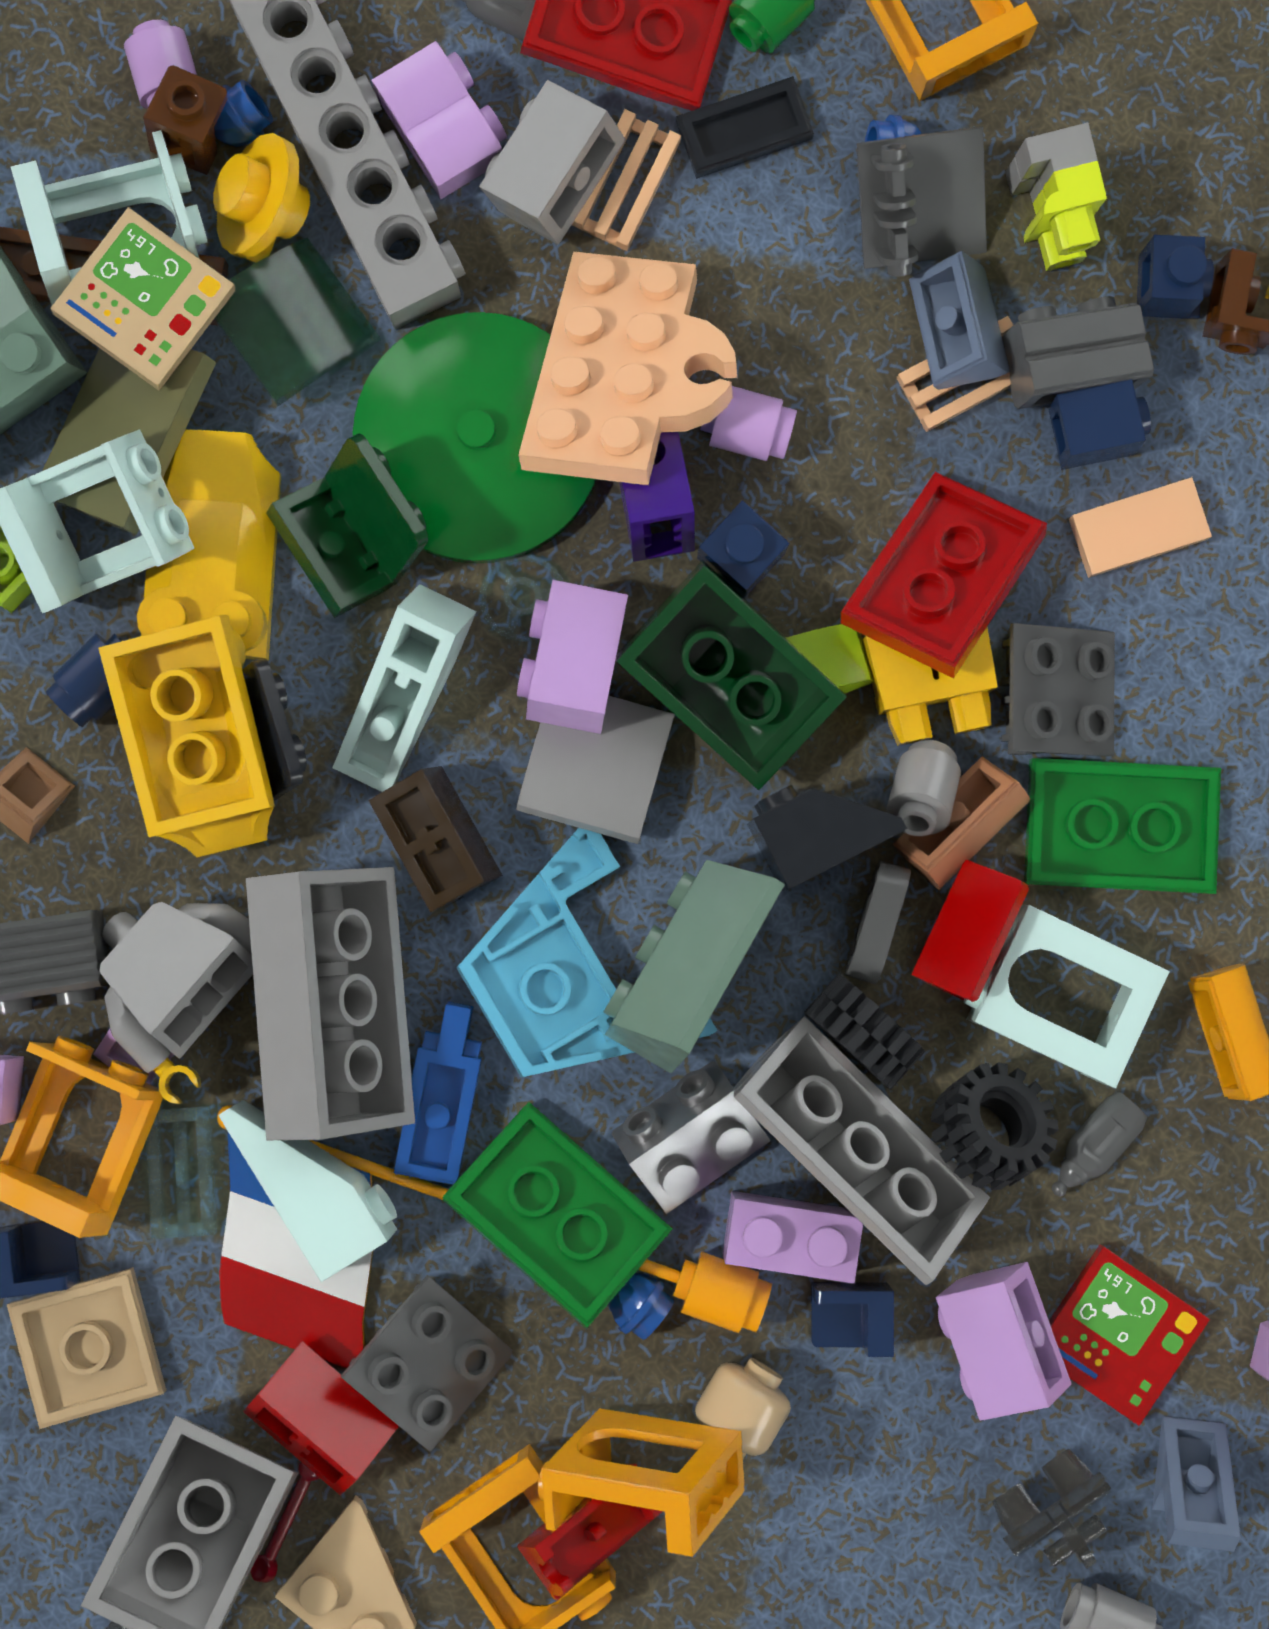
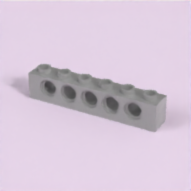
(404, 286)

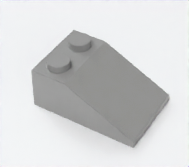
(190, 1533)

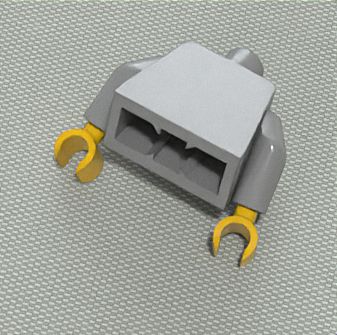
(172, 980)

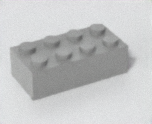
(330, 1003)

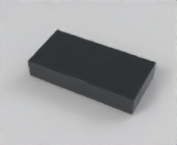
(744, 127)

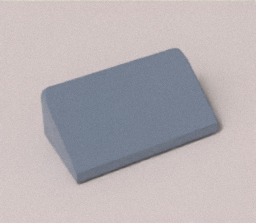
(958, 322)

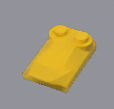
(224, 494)
(191, 735)

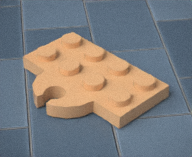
(623, 370)

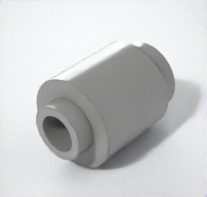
(925, 787)
(1105, 1609)

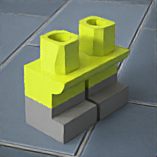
(1065, 192)

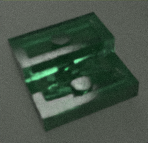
(293, 320)

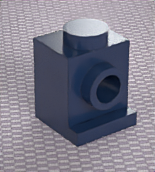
(1173, 277)

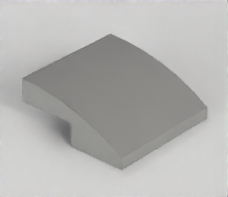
(598, 778)

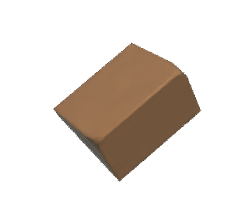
(30, 794)

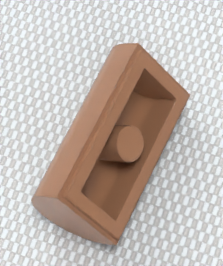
(982, 807)

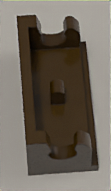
(435, 837)

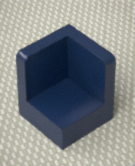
(37, 1259)
(853, 1316)

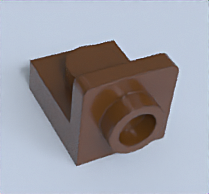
(186, 113)
(1231, 297)

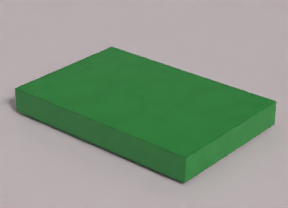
(1122, 826)
(557, 1215)

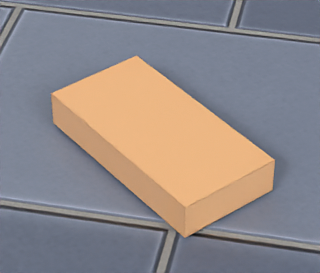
(1140, 527)

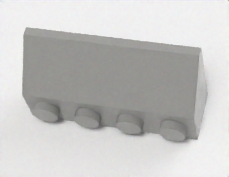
(861, 1148)

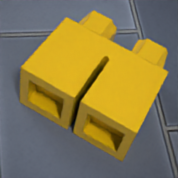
(907, 687)

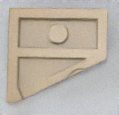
(347, 1579)

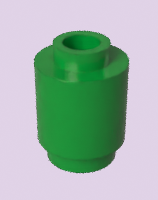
(767, 22)

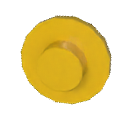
(260, 198)

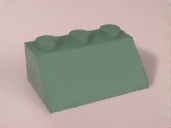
(690, 961)

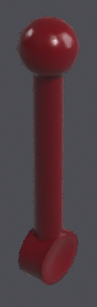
(266, 1566)

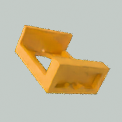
(1000, 35)
(58, 1072)
(691, 1499)
(451, 1530)

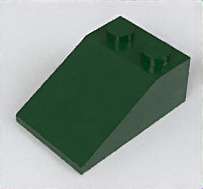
(730, 675)

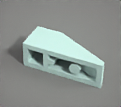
(403, 686)
(318, 1197)

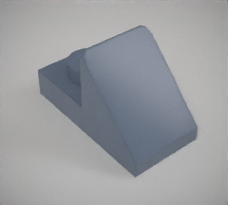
(1196, 1484)

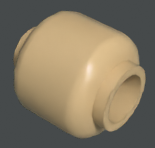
(746, 1402)

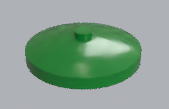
(451, 423)

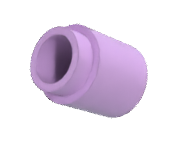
(150, 53)
(752, 425)

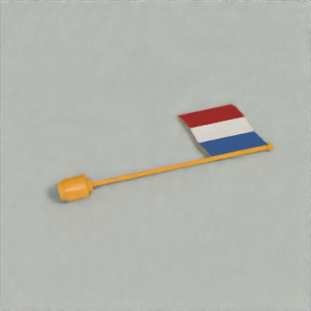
(277, 1295)

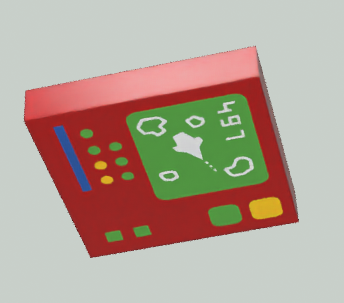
(1123, 1334)

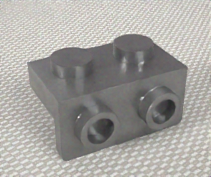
(689, 1136)

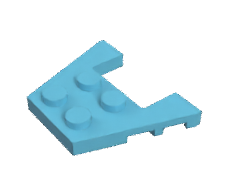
(540, 973)

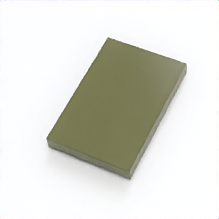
(120, 402)

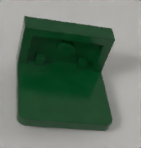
(351, 528)

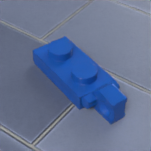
(443, 1100)

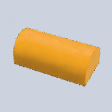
(1233, 1031)

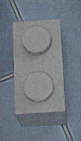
(552, 161)

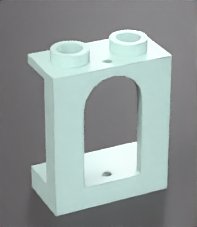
(149, 181)
(44, 545)
(1110, 1053)

